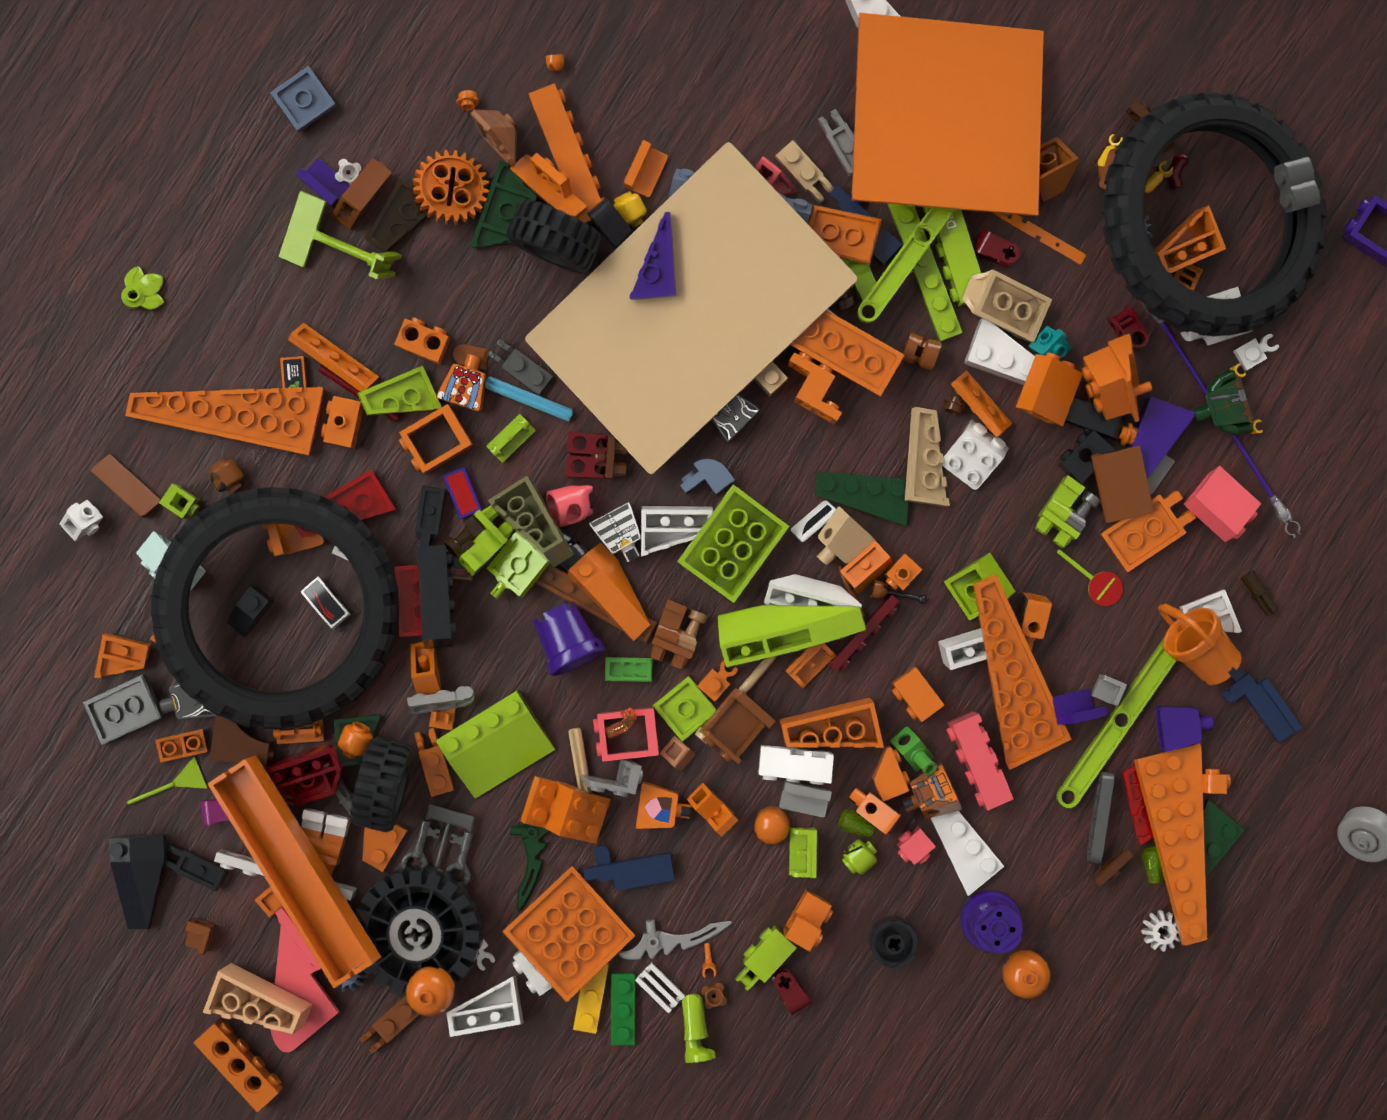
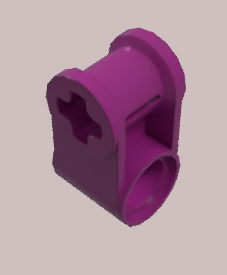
(212, 812)

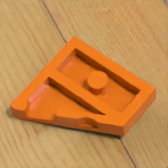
(120, 655)

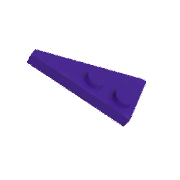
(657, 275)

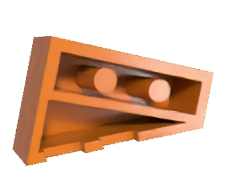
(1191, 241)

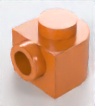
(1214, 782)

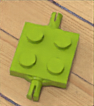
(516, 567)

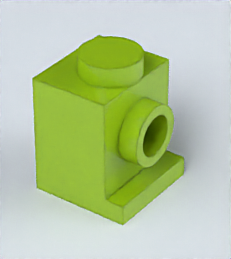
(173, 498)

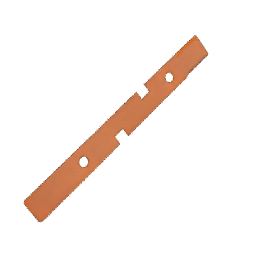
(1046, 238)

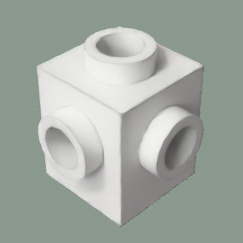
(81, 520)

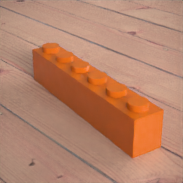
(566, 146)

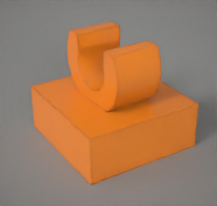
(443, 719)

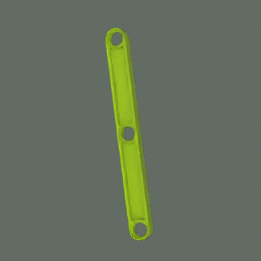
(904, 262)
(1111, 734)

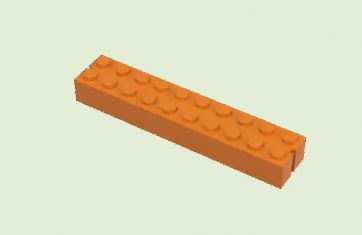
(294, 870)

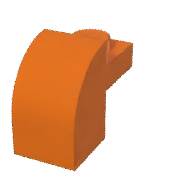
(712, 809)

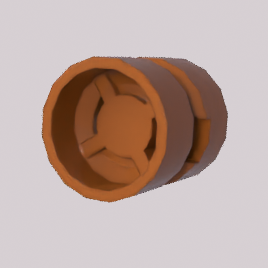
(928, 354)

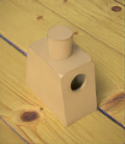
(843, 538)

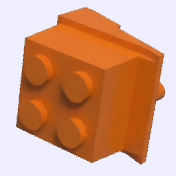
(1114, 379)

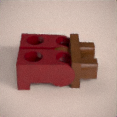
(601, 460)

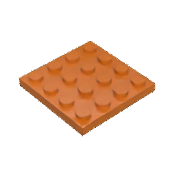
(568, 933)

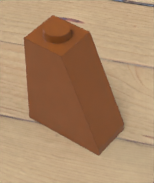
(361, 193)

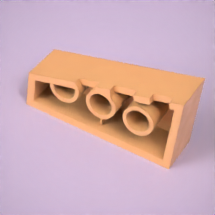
(255, 1000)

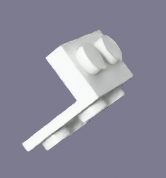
(975, 455)

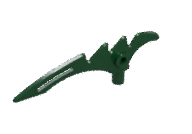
(531, 838)

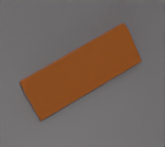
(126, 486)

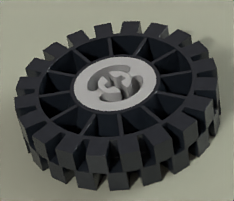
(424, 900)

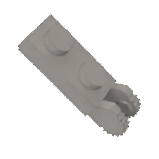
(840, 139)
(441, 700)

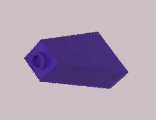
(1158, 430)

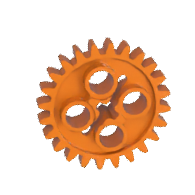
(428, 184)

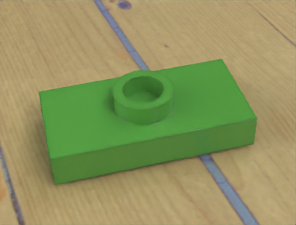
(628, 669)

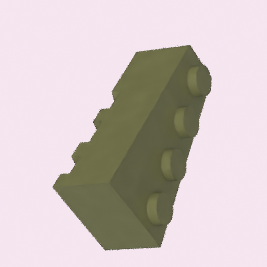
(530, 517)

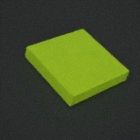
(685, 708)

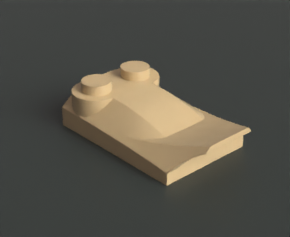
(1007, 304)

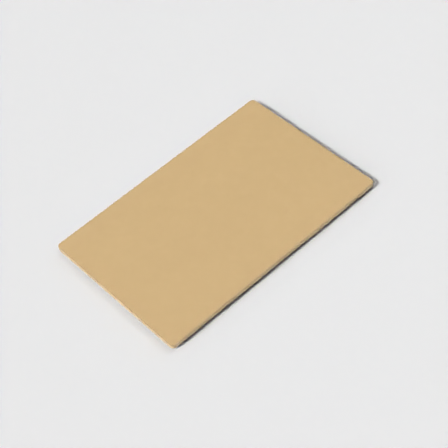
(744, 292)

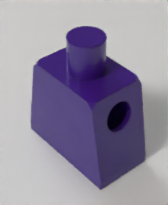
(1180, 726)

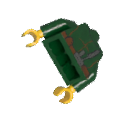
(1228, 405)

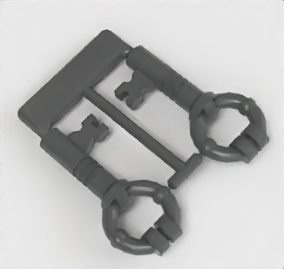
(450, 818)

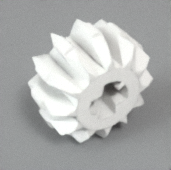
(1158, 939)

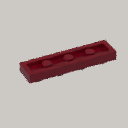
(857, 641)

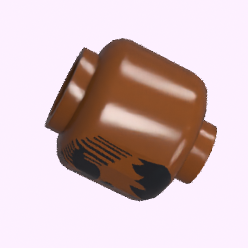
(225, 475)

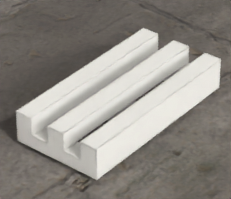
(645, 973)

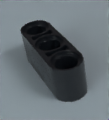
(610, 223)
(1087, 418)

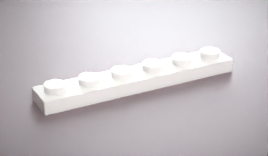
(248, 865)

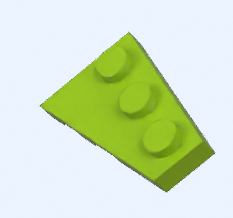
(401, 394)

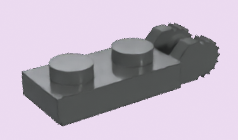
(522, 368)

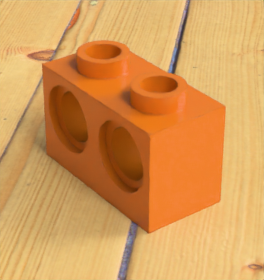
(421, 345)

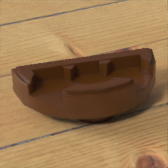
(1111, 868)

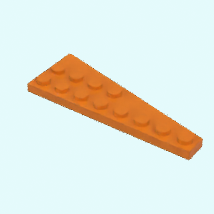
(262, 417)
(1175, 811)

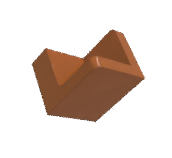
(199, 935)

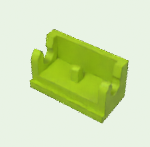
(803, 852)

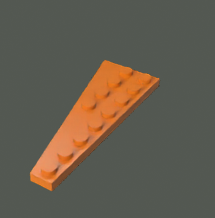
(1018, 688)

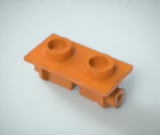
(308, 733)

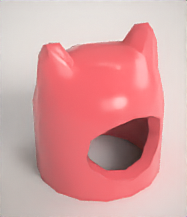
(569, 504)

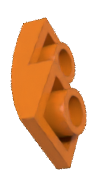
(181, 745)

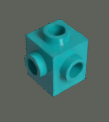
(1050, 342)

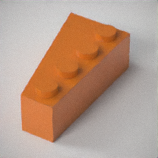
(834, 727)

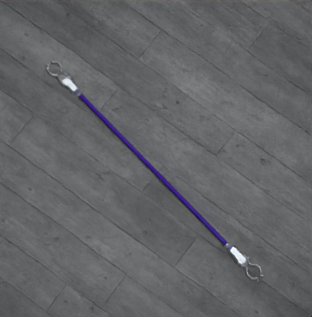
(1282, 513)

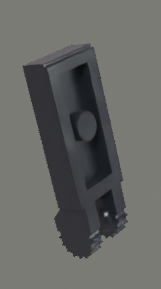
(196, 867)

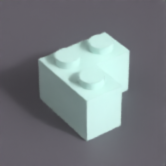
(153, 551)

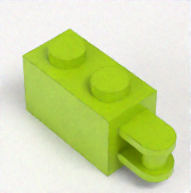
(765, 956)

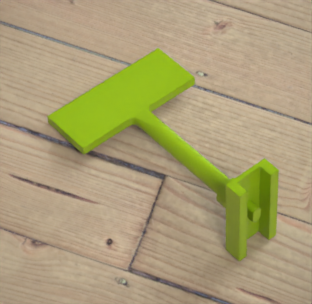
(304, 230)

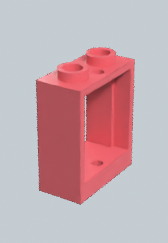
(601, 747)

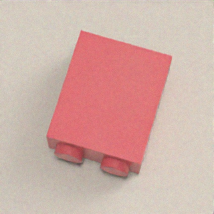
(1223, 504)

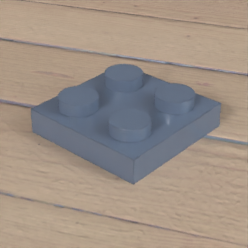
(303, 99)

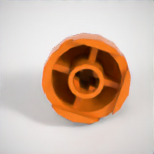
(1026, 974)
(430, 991)

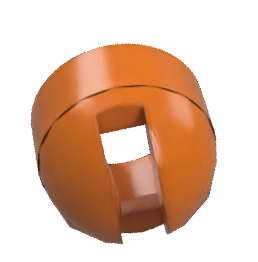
(555, 62)

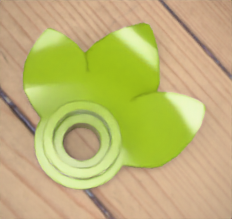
(145, 287)

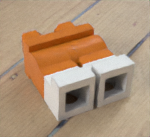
(331, 844)

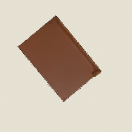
(1122, 484)

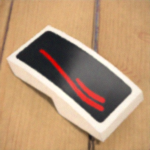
(325, 603)

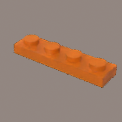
(333, 357)

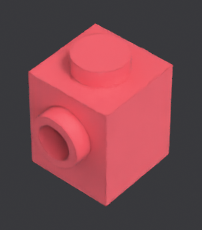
(915, 846)

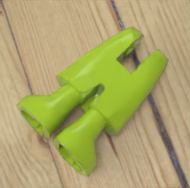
(695, 1029)

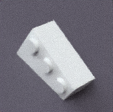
(795, 764)

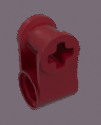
(992, 248)
(1129, 326)
(791, 993)

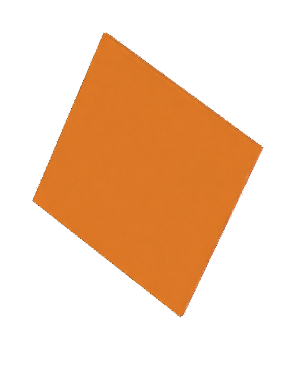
(947, 115)

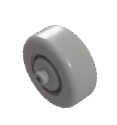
(1364, 834)

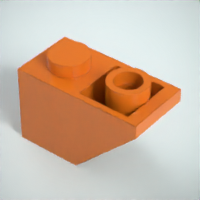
(888, 776)

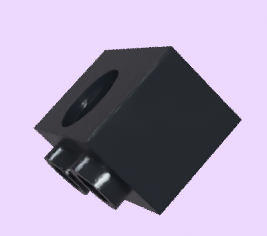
(1071, 463)

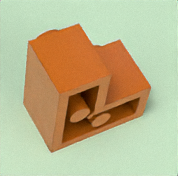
(805, 921)

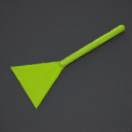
(189, 777)

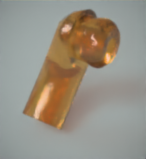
(624, 725)

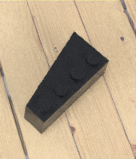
(435, 596)

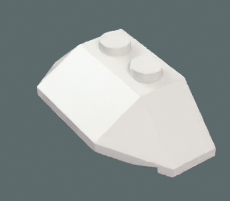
(807, 591)

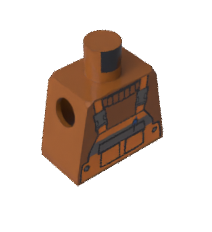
(933, 794)

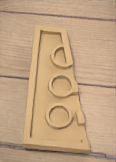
(924, 466)

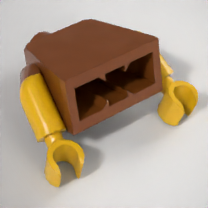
(1108, 156)

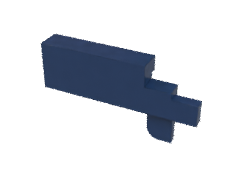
(886, 242)
(1265, 702)
(630, 872)

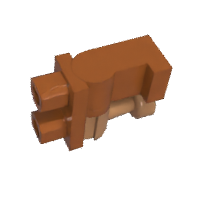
(676, 640)

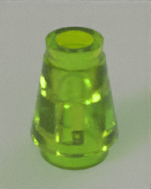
(855, 823)
(1152, 864)

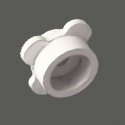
(344, 166)

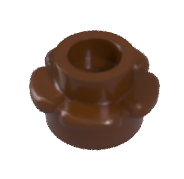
(954, 405)

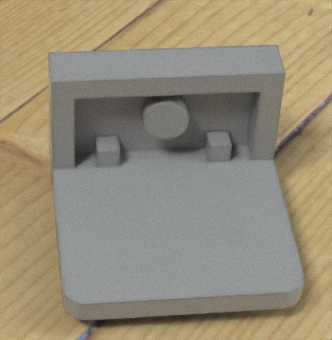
(627, 779)

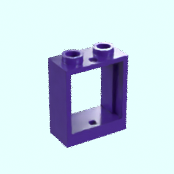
(1354, 225)

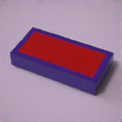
(462, 492)

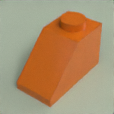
(424, 669)

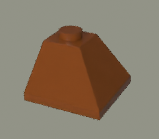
(1056, 168)

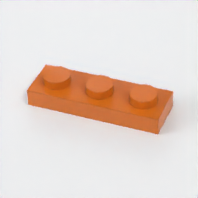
(981, 403)

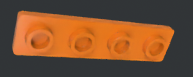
(548, 184)

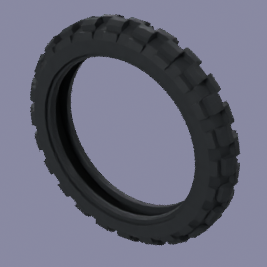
(1127, 233)
(253, 706)

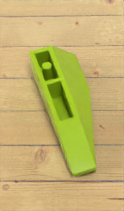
(782, 629)

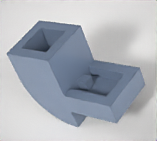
(712, 472)

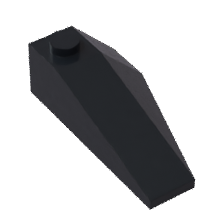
(137, 871)

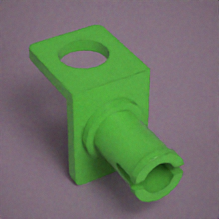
(915, 752)

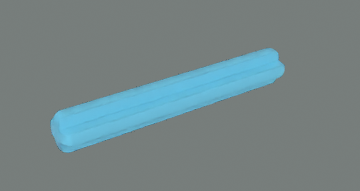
(529, 398)

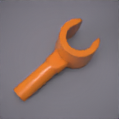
(708, 960)

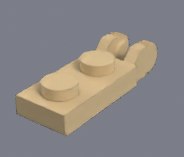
(803, 170)

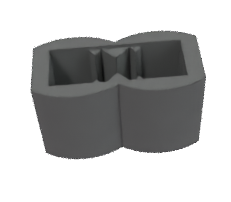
(1297, 184)

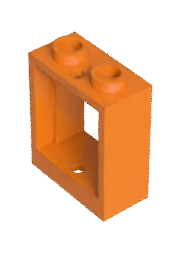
(456, 426)

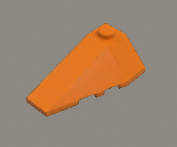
(606, 584)

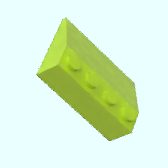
(733, 543)
(495, 744)

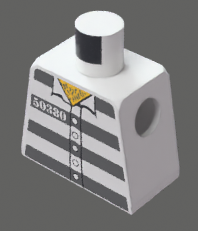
(619, 531)

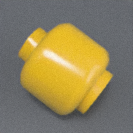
(630, 208)

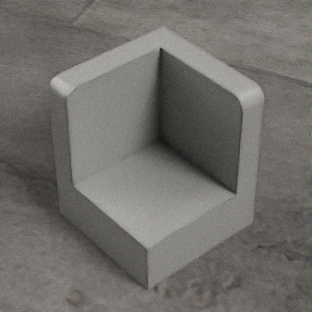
(1108, 690)

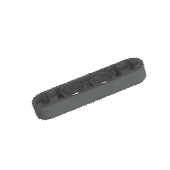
(1100, 817)

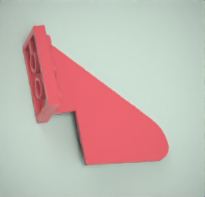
(295, 975)

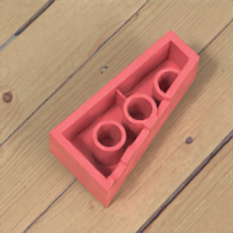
(979, 760)

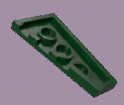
(867, 494)

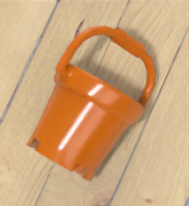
(1200, 643)

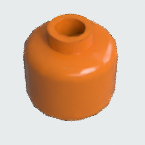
(354, 740)

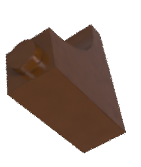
(235, 743)

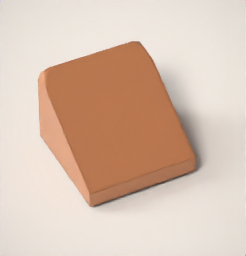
(677, 753)

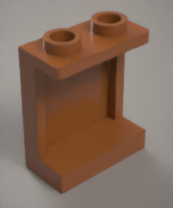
(735, 725)

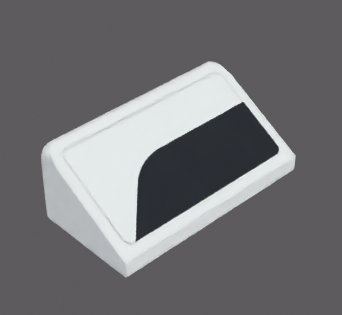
(813, 521)

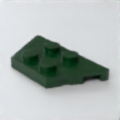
(502, 201)

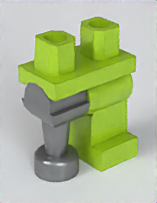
(1062, 517)

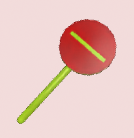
(1103, 588)

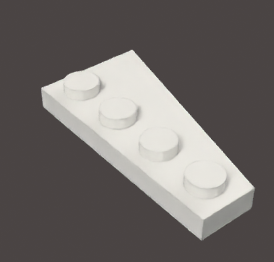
(966, 850)

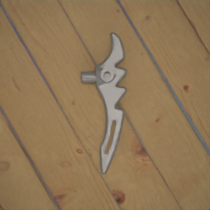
(654, 941)

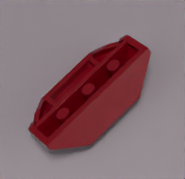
(307, 775)

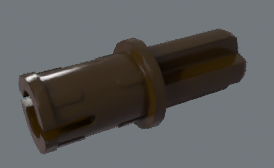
(1259, 593)

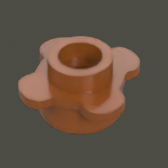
(711, 1002)

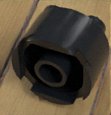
(886, 953)

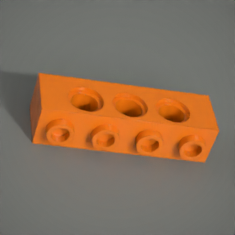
(239, 1077)

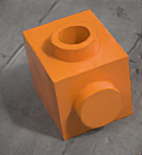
(902, 572)

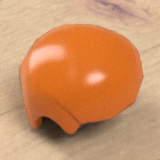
(772, 825)

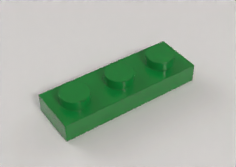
(623, 1009)

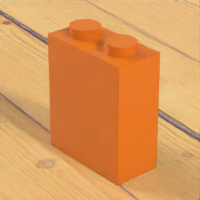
(1049, 389)

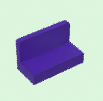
(323, 182)
(1076, 707)

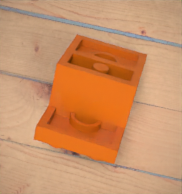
(815, 387)
(565, 810)

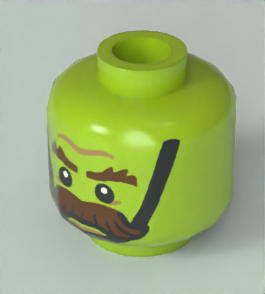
(860, 857)

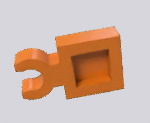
(715, 683)

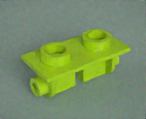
(511, 438)

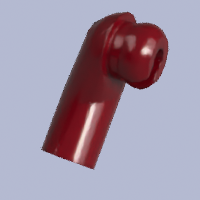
(1178, 164)

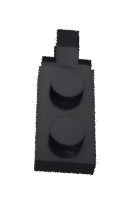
(429, 514)

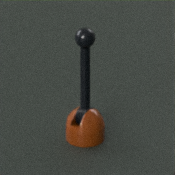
(880, 590)

